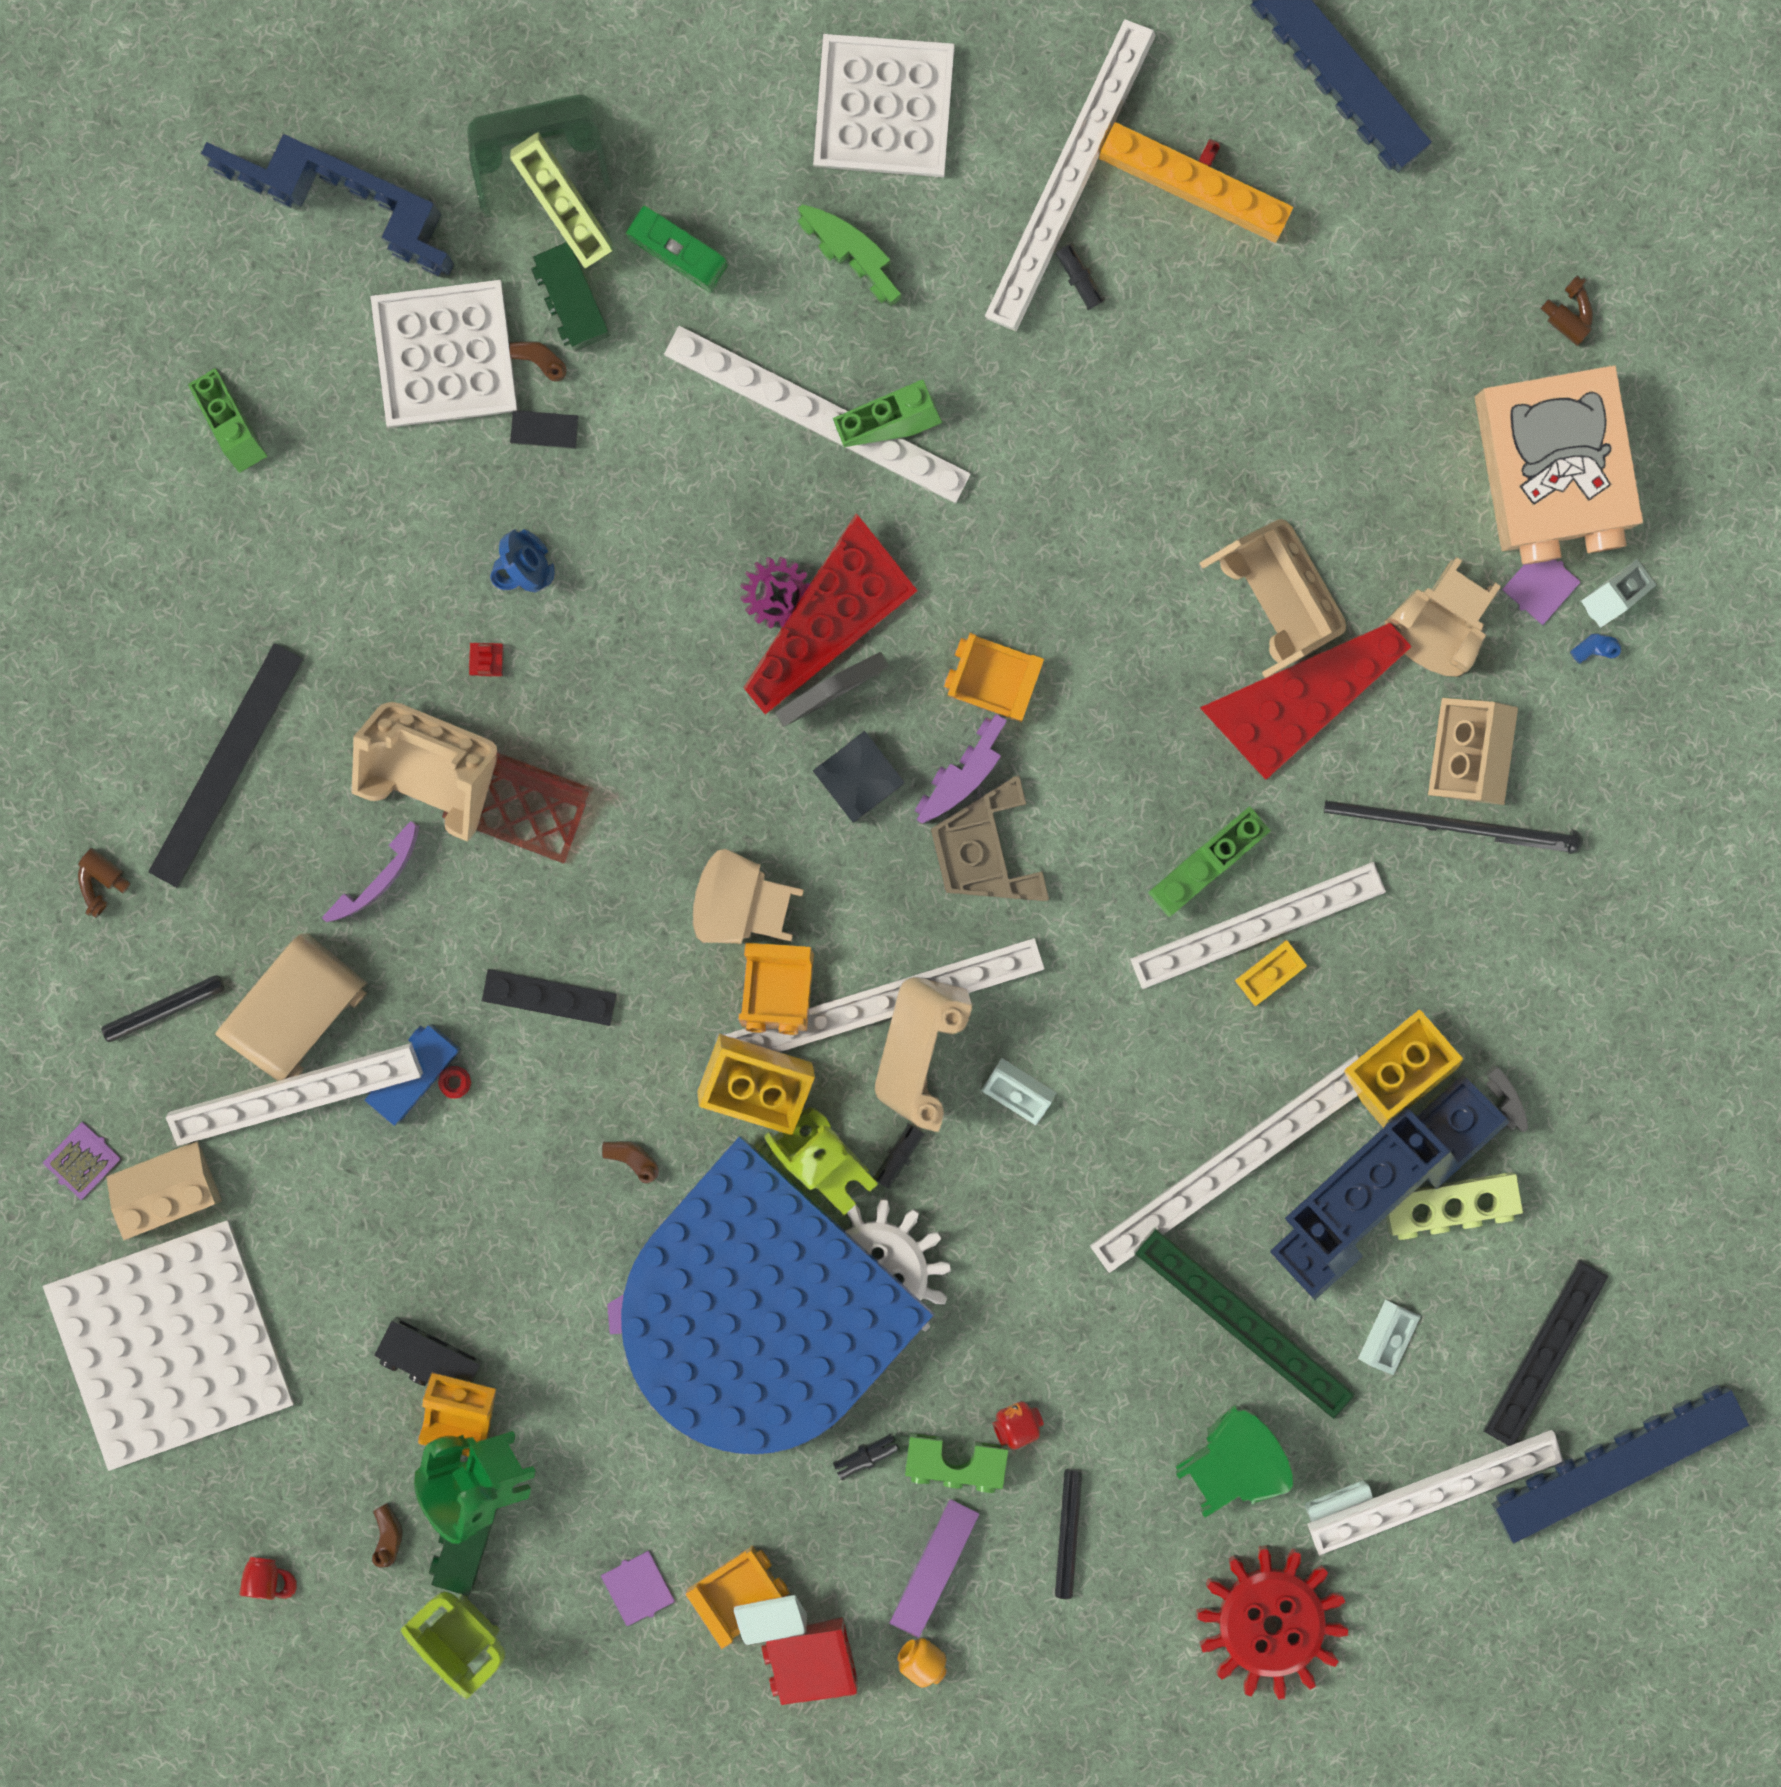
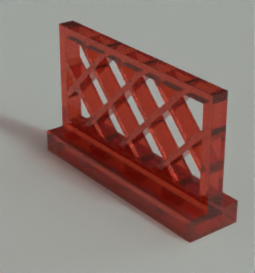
(549, 785)

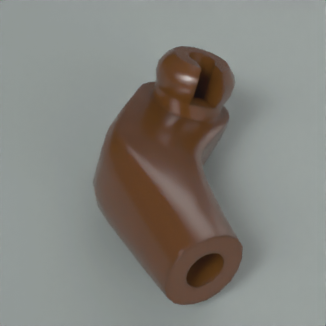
(542, 356)
(633, 1156)
(390, 1537)

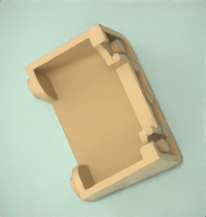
(425, 761)
(291, 1007)
(918, 1015)

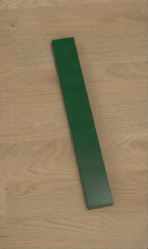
(1244, 1323)

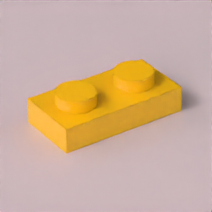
(1270, 973)

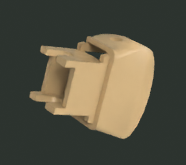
(1444, 622)
(737, 901)

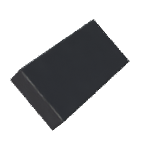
(544, 429)

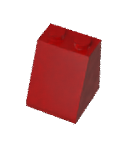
(812, 1664)

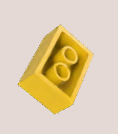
(755, 1084)

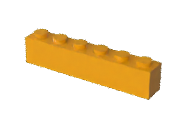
(1195, 182)

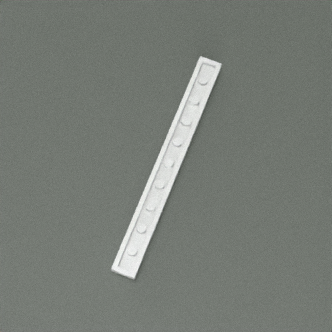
(1070, 175)
(811, 412)
(880, 1001)
(1227, 1167)

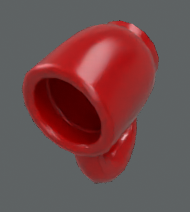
(260, 1580)

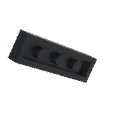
(549, 997)

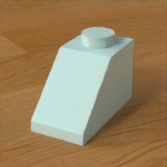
(1618, 593)

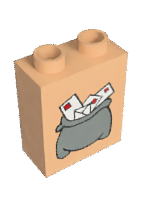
(1559, 463)

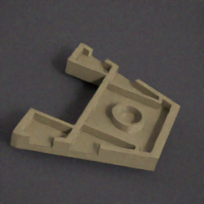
(972, 852)

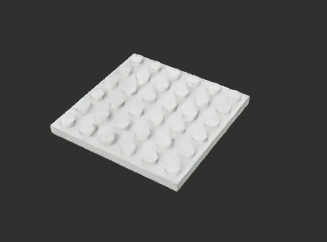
(168, 1345)

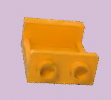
(993, 677)
(776, 988)
(456, 1410)
(734, 1584)

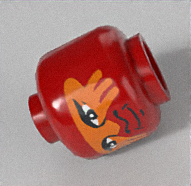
(1018, 1425)

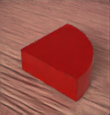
(1209, 152)

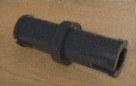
(1080, 276)
(898, 1156)
(866, 1456)

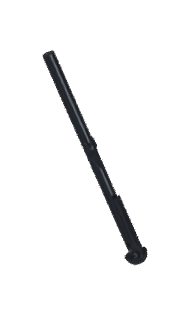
(1503, 834)

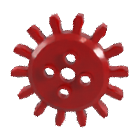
(1266, 1591)

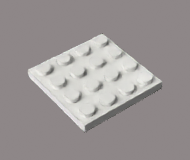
(883, 105)
(444, 353)

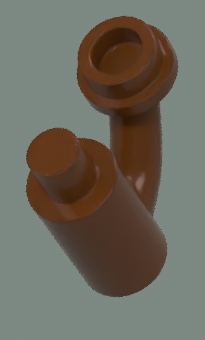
(1567, 322)
(97, 866)

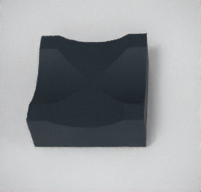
(858, 776)

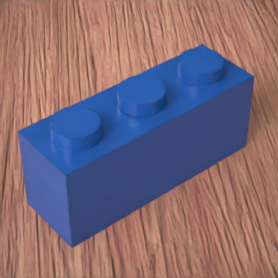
(434, 1054)

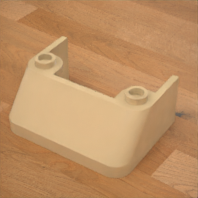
(1286, 588)

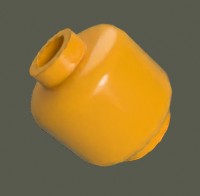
(922, 1662)

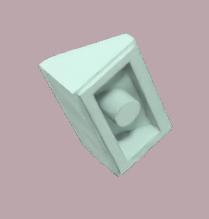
(1019, 1091)
(1389, 1337)
(1338, 1500)
(771, 1619)

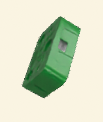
(677, 249)

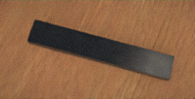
(1545, 1353)

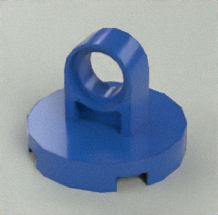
(524, 562)

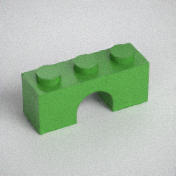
(983, 1470)

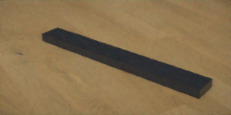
(226, 765)

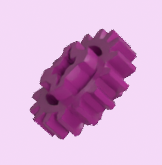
(764, 599)

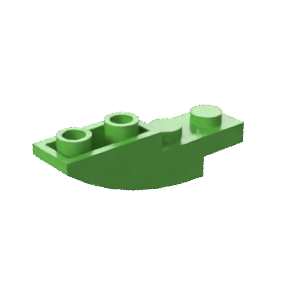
(843, 240)
(1209, 861)

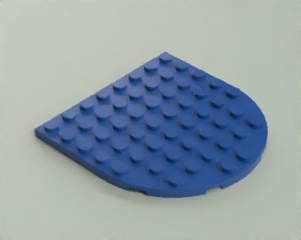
(759, 1312)

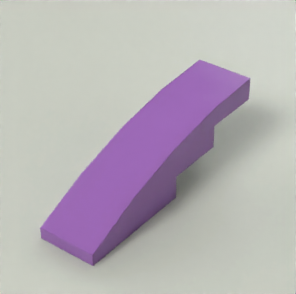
(934, 1568)

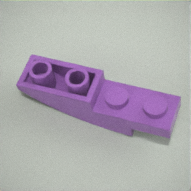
(956, 784)

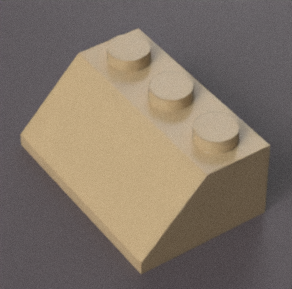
(1473, 750)
(161, 1190)

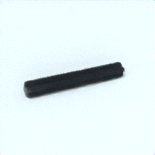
(162, 1008)
(1068, 1534)

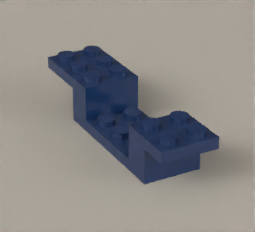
(292, 175)
(1380, 1179)

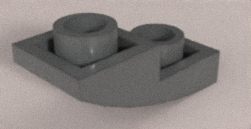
(1511, 1106)

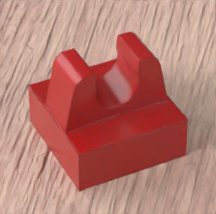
(486, 659)

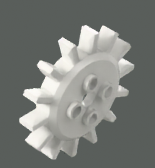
(901, 1250)

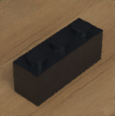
(423, 1354)

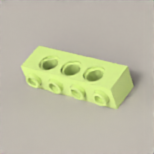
(561, 200)
(1505, 1205)

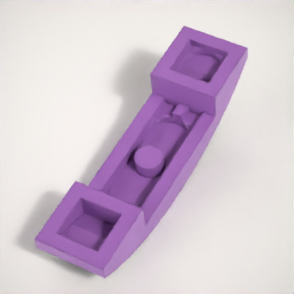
(403, 845)

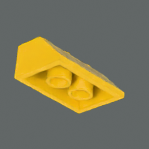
(1402, 1068)

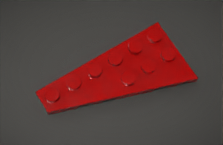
(843, 602)
(1290, 707)

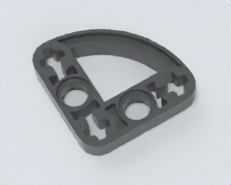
(831, 689)

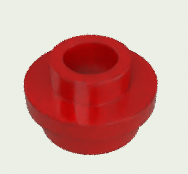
(446, 1089)

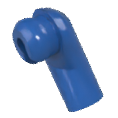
(1598, 645)

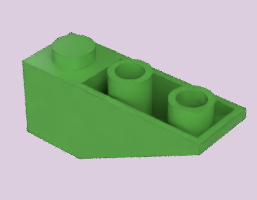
(889, 417)
(227, 421)

